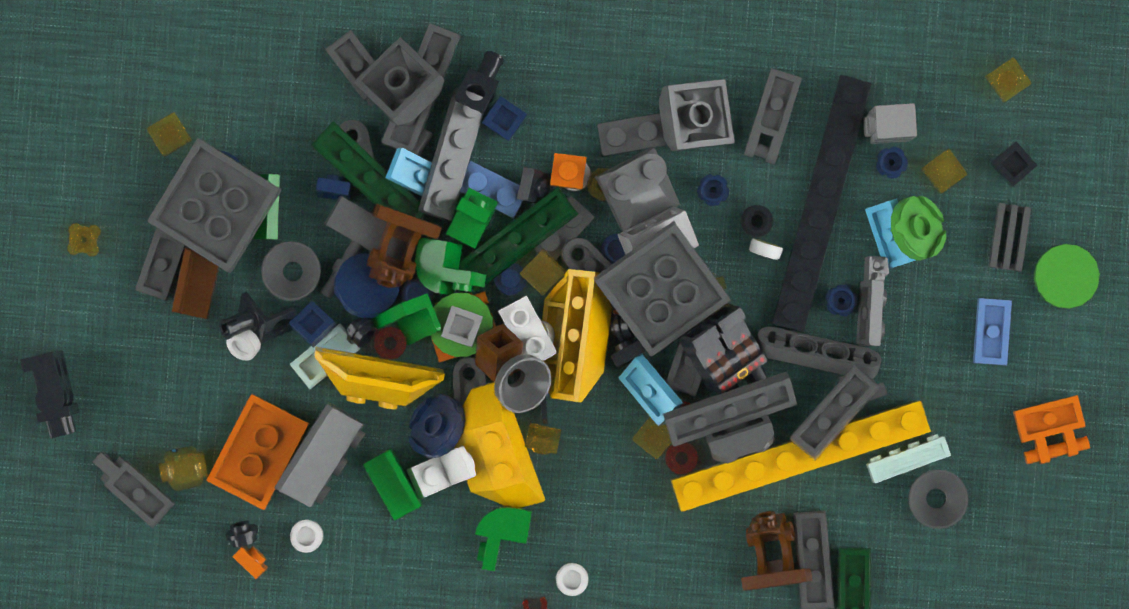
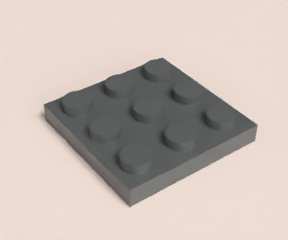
(214, 205)
(662, 288)

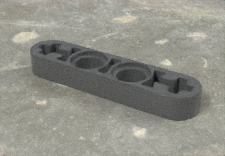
(818, 351)

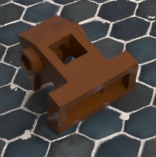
(389, 270)
(766, 528)

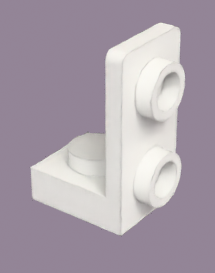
(526, 325)
(442, 472)

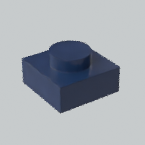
(504, 118)
(333, 187)
(312, 324)

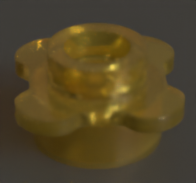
(76, 233)

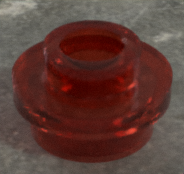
(379, 343)
(681, 468)

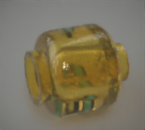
(184, 468)

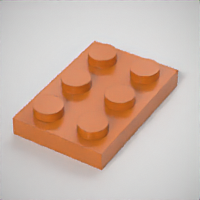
(257, 451)

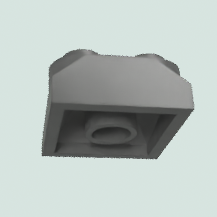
(401, 83)
(696, 115)
(638, 188)
(741, 440)

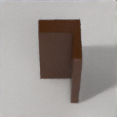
(195, 285)

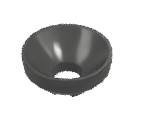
(274, 265)
(529, 389)
(955, 499)

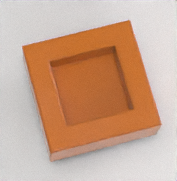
(568, 171)
(251, 560)

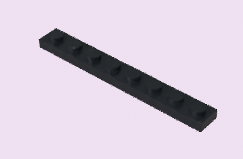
(821, 203)

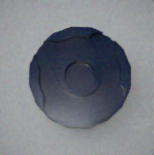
(359, 292)
(436, 426)

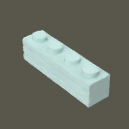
(908, 459)

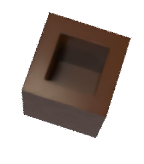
(495, 349)

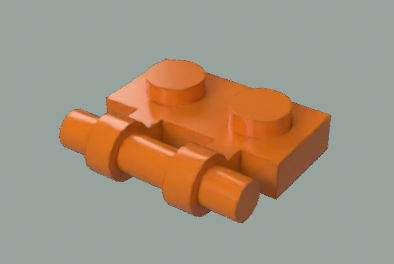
(1051, 419)

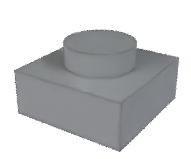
(461, 326)

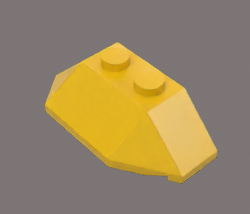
(581, 332)
(377, 378)
(498, 451)

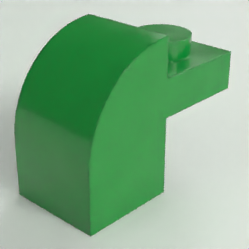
(472, 218)
(438, 267)
(499, 524)

